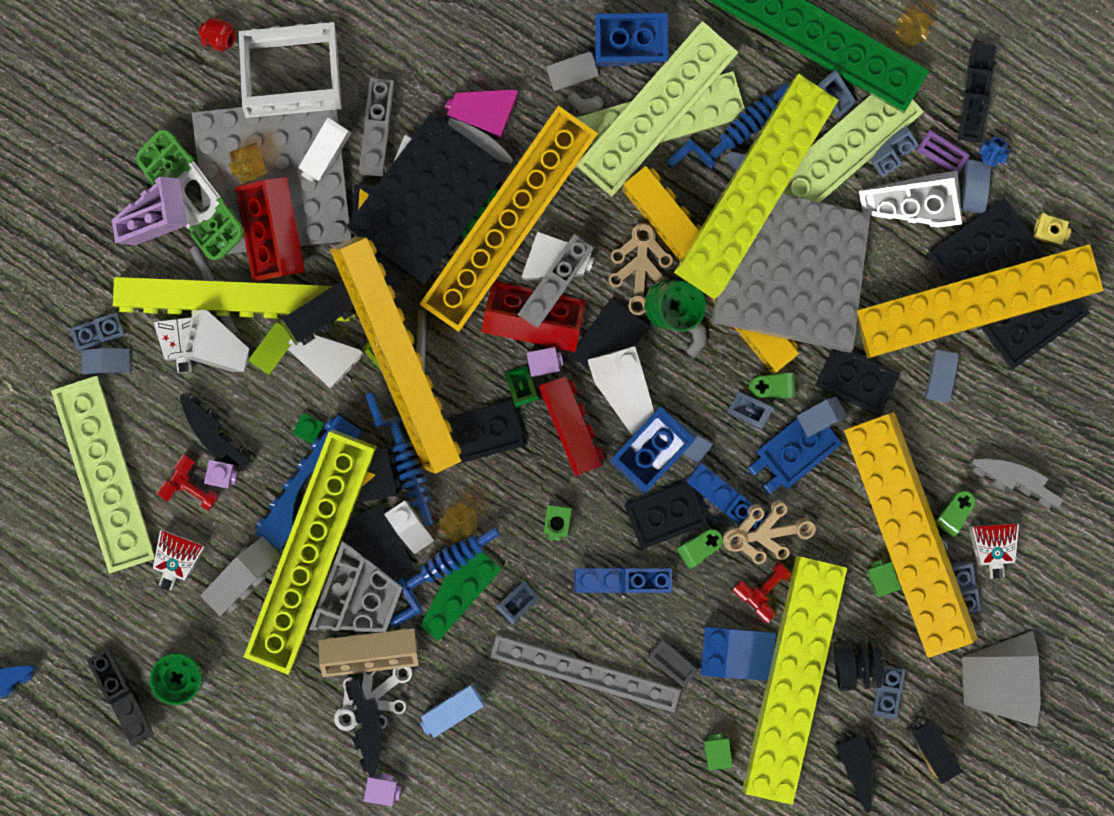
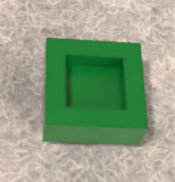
(308, 428)

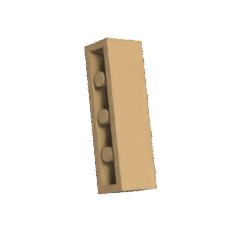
(368, 652)

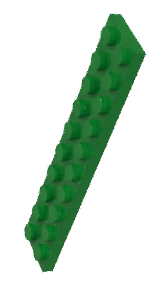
(833, 47)

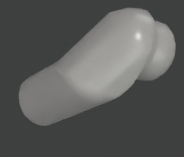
(585, 106)
(699, 340)

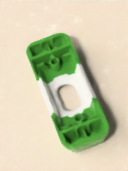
(214, 229)

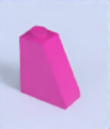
(483, 109)

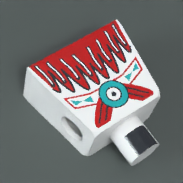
(995, 546)
(176, 558)

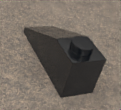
(858, 763)

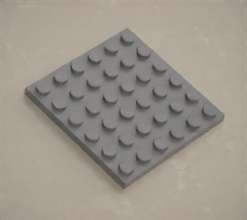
(283, 141)
(800, 275)

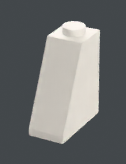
(324, 150)
(543, 255)
(214, 344)
(326, 358)
(409, 527)

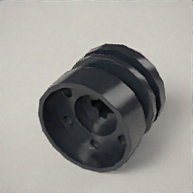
(857, 664)

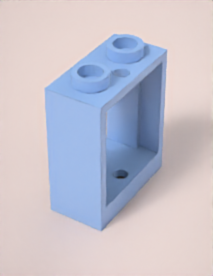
(451, 711)

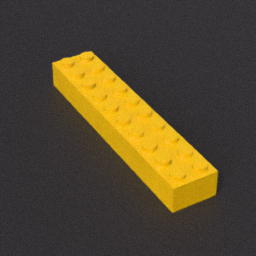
(508, 218)
(678, 233)
(978, 301)
(395, 354)
(911, 535)

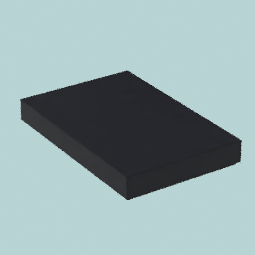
(611, 331)
(857, 380)
(486, 431)
(665, 514)
(378, 542)

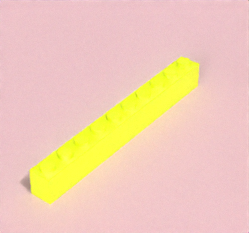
(212, 296)

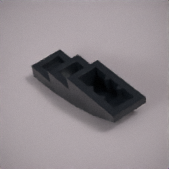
(976, 92)

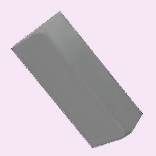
(572, 71)

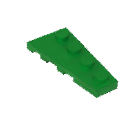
(458, 593)

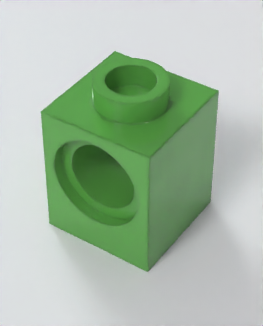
(553, 511)
(883, 578)
(717, 752)

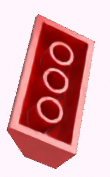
(269, 229)
(557, 330)
(570, 426)

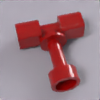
(181, 481)
(757, 597)

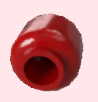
(217, 34)

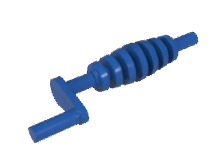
(734, 135)
(406, 457)
(445, 562)

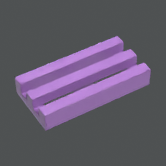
(936, 159)

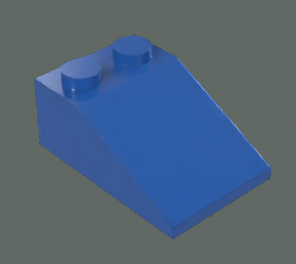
(631, 39)
(652, 450)
(736, 653)

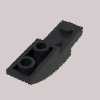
(205, 426)
(121, 696)
(369, 736)

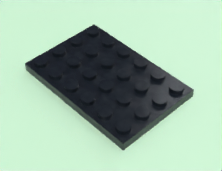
(427, 198)
(991, 244)

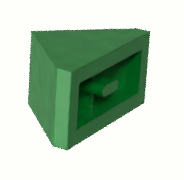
(521, 386)

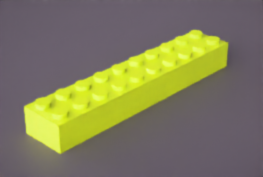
(756, 186)
(310, 551)
(794, 680)

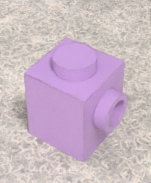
(544, 362)
(221, 474)
(382, 790)

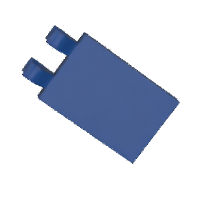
(793, 454)

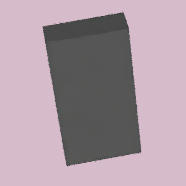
(673, 663)

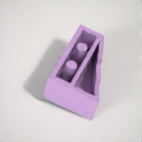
(152, 215)

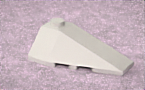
(923, 200)
(624, 386)

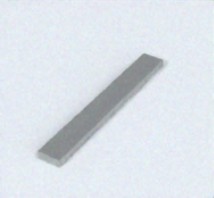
(585, 673)

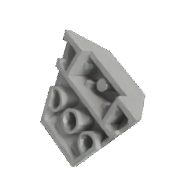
(355, 595)
(1004, 679)

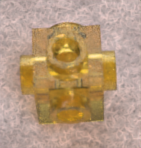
(907, 33)
(247, 163)
(458, 522)

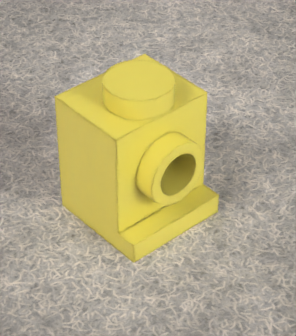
(1042, 230)

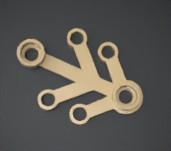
(640, 263)
(764, 533)

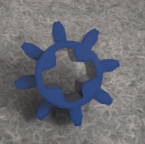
(994, 151)

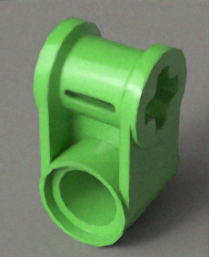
(777, 386)
(952, 516)
(696, 550)

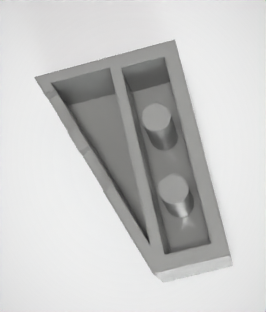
(240, 576)

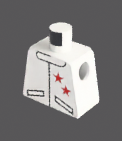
(172, 339)

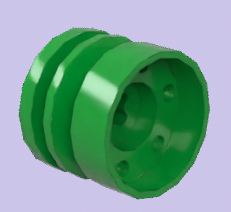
(685, 311)
(174, 692)

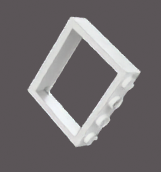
(289, 102)

